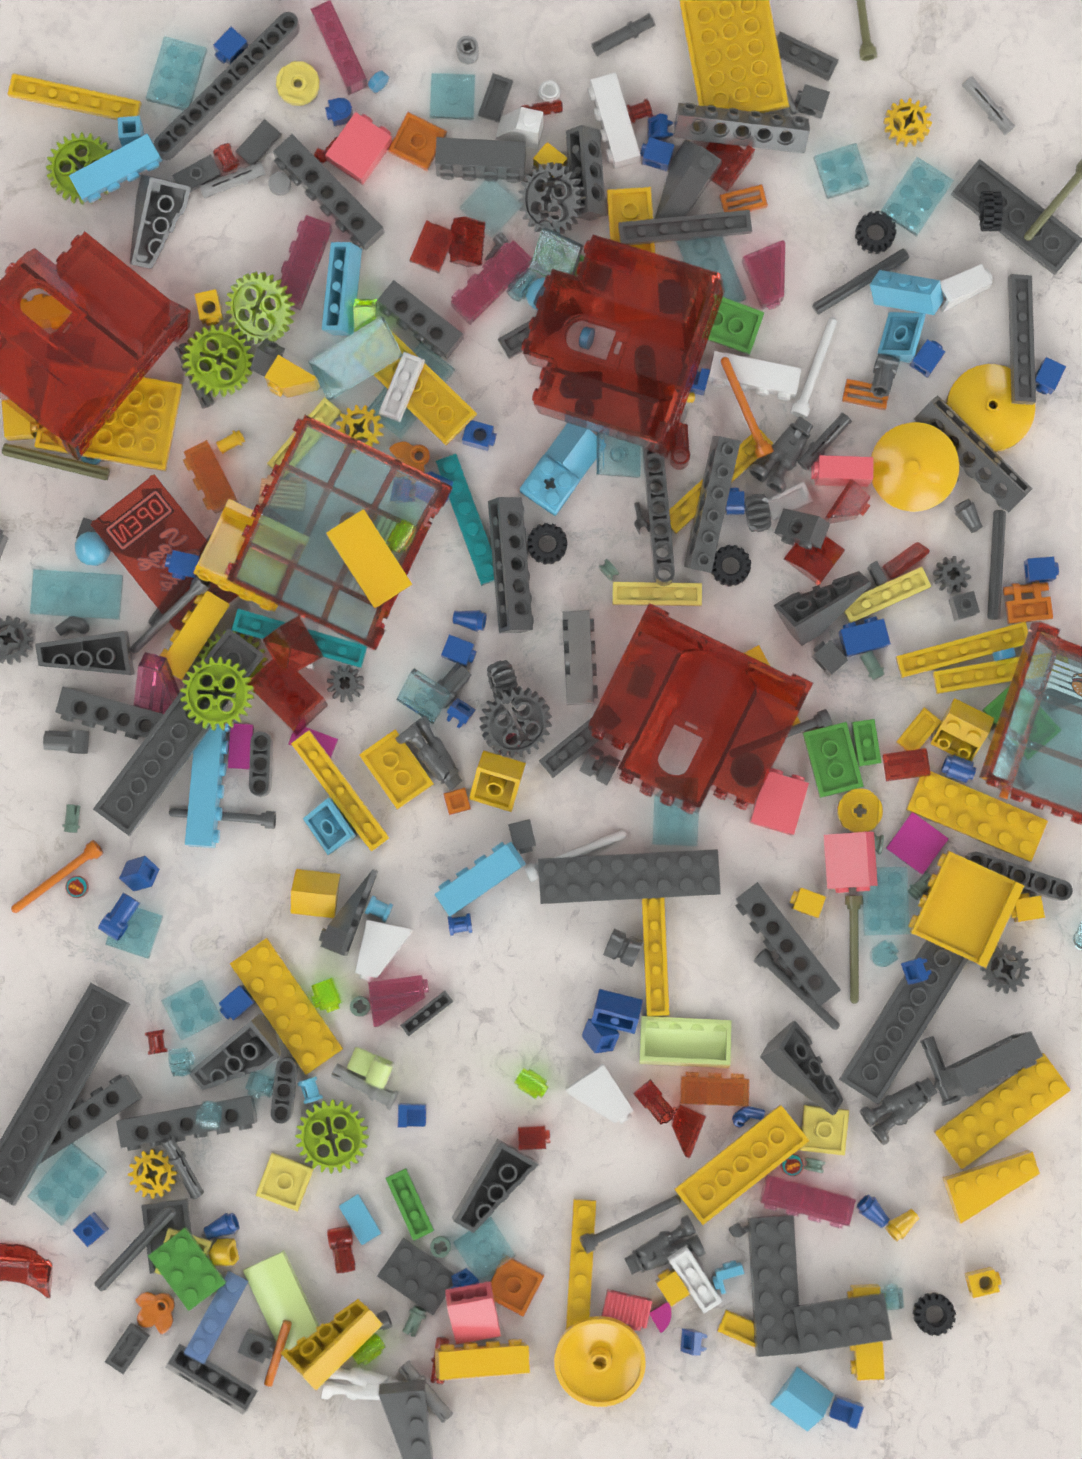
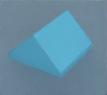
(901, 335)
(574, 449)
(329, 826)
(803, 1399)

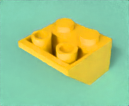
(962, 730)

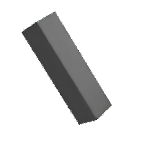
(426, 1013)

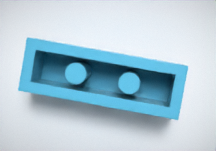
(906, 292)

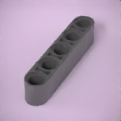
(1029, 877)

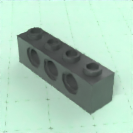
(586, 160)
(396, 295)
(212, 1380)

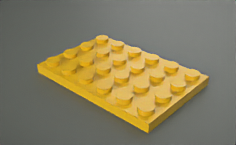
(734, 54)
(138, 430)

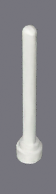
(801, 406)
(532, 869)

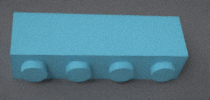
(116, 168)
(341, 288)
(480, 878)

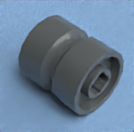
(605, 771)
(623, 948)

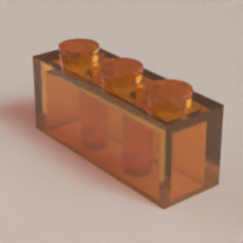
(209, 476)
(714, 1089)

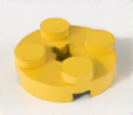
(868, 820)

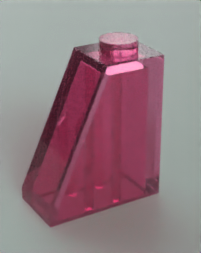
(767, 274)
(155, 684)
(394, 996)

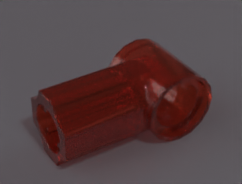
(680, 445)
(652, 1099)
(341, 1244)

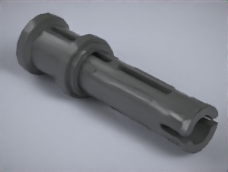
(936, 1064)

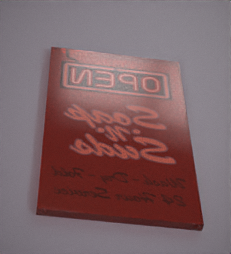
(142, 533)

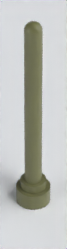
(868, 50)
(1057, 201)
(853, 904)

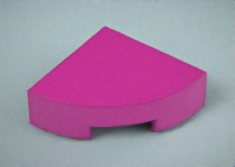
(661, 1316)

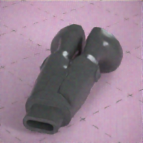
(787, 451)
(432, 753)
(903, 1105)
(655, 1251)

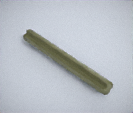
(55, 461)

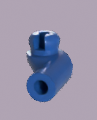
(745, 1114)

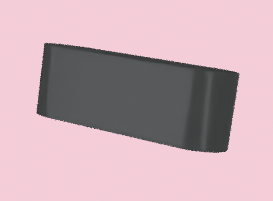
(258, 753)
(284, 1101)

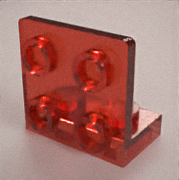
(733, 162)

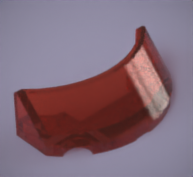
(26, 1267)

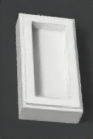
(791, 499)

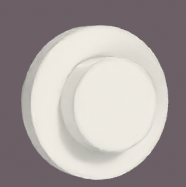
(549, 91)

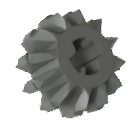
(757, 513)
(958, 581)
(501, 677)
(337, 683)

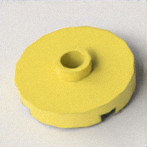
(297, 72)

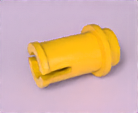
(230, 441)

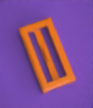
(759, 188)
(864, 385)

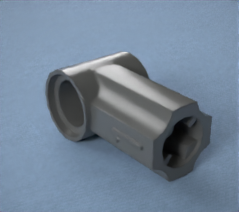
(884, 373)
(454, 681)
(73, 741)

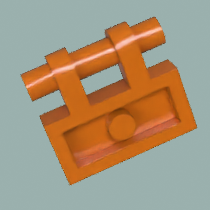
(1028, 610)

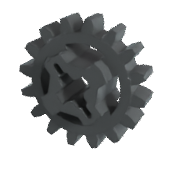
(13, 632)
(1009, 978)

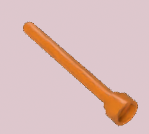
(762, 447)
(90, 852)

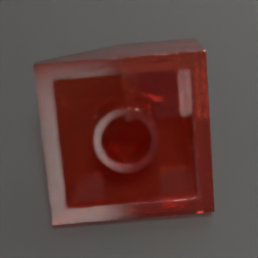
(849, 504)
(815, 562)
(292, 647)
(687, 1127)

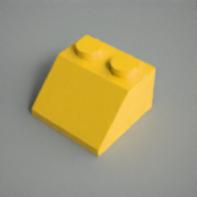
(289, 379)
(497, 781)

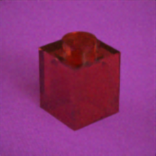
(533, 1137)

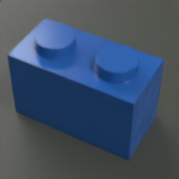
(864, 637)
(616, 1011)

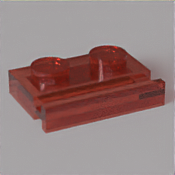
(432, 247)

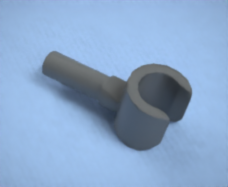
(499, 240)
(640, 522)
(737, 1231)

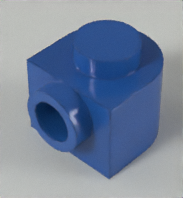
(339, 111)
(735, 502)
(463, 1278)

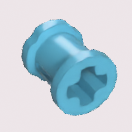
(379, 908)
(310, 1090)

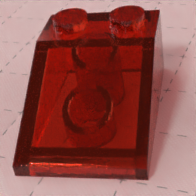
(290, 698)

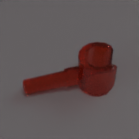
(320, 153)

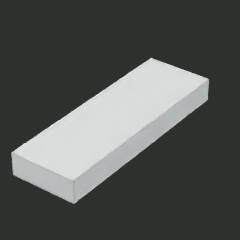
(401, 387)
(694, 1279)

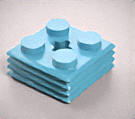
(535, 487)

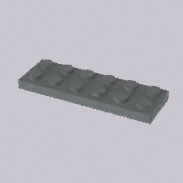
(1049, 246)
(774, 1284)

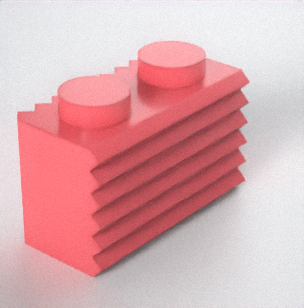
(627, 1308)

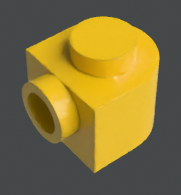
(224, 1252)

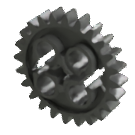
(535, 195)
(534, 712)

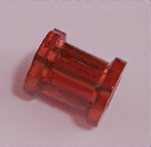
(635, 115)
(226, 157)
(160, 1042)

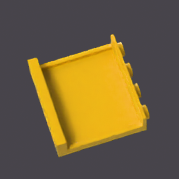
(224, 547)
(965, 908)

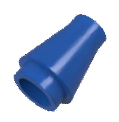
(472, 619)
(871, 1209)
(223, 1226)

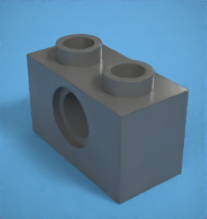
(801, 528)

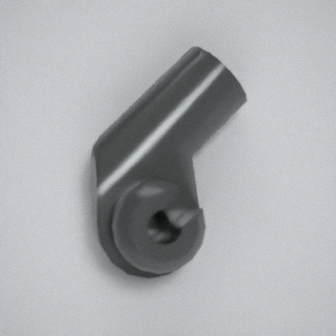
(73, 623)

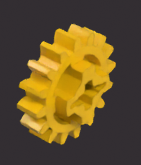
(917, 127)
(366, 420)
(156, 1182)

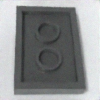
(179, 1222)
(417, 1276)

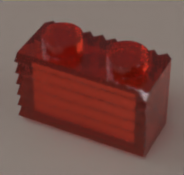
(467, 241)

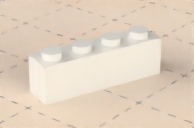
(614, 120)
(757, 376)

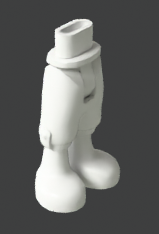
(364, 1384)

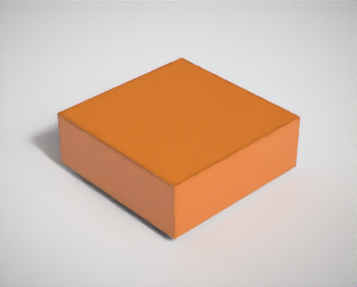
(457, 801)

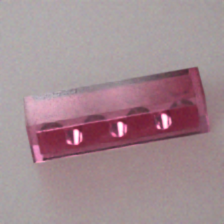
(339, 47)
(304, 258)
(490, 282)
(807, 1200)

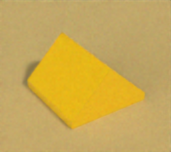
(315, 893)

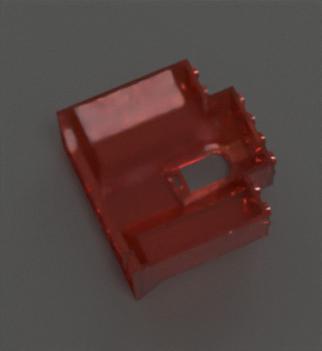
(660, 317)
(116, 335)
(683, 677)

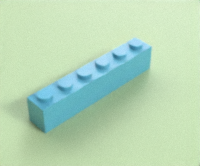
(207, 790)

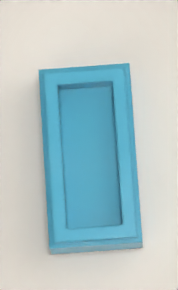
(360, 1219)

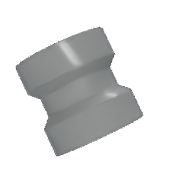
(466, 54)

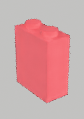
(359, 147)
(840, 469)
(779, 802)
(850, 861)
(473, 1313)

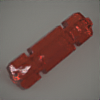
(547, 107)

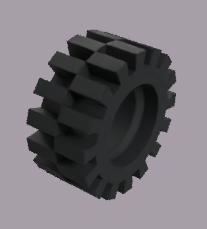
(991, 210)
(875, 219)
(544, 530)
(744, 565)
(934, 1300)

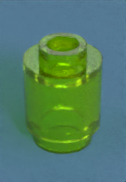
(401, 536)
(531, 1083)
(369, 1350)

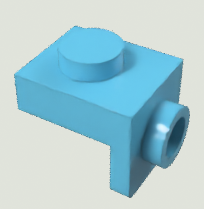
(729, 1270)

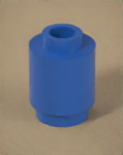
(958, 768)

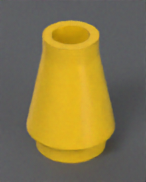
(901, 1225)

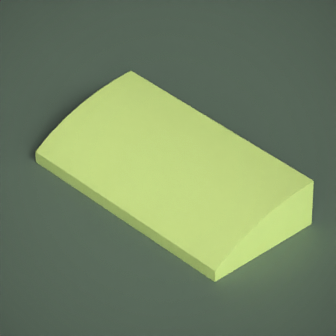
(685, 1042)
(281, 1298)

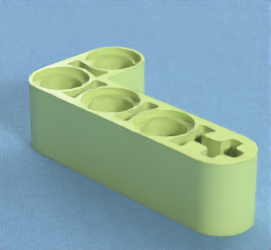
(372, 1066)

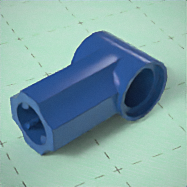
(115, 922)

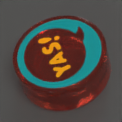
(77, 886)
(793, 1165)

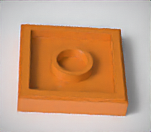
(416, 141)
(515, 1285)

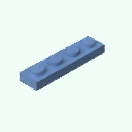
(215, 1318)

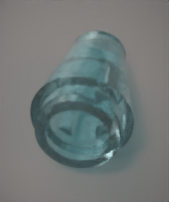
(518, 287)

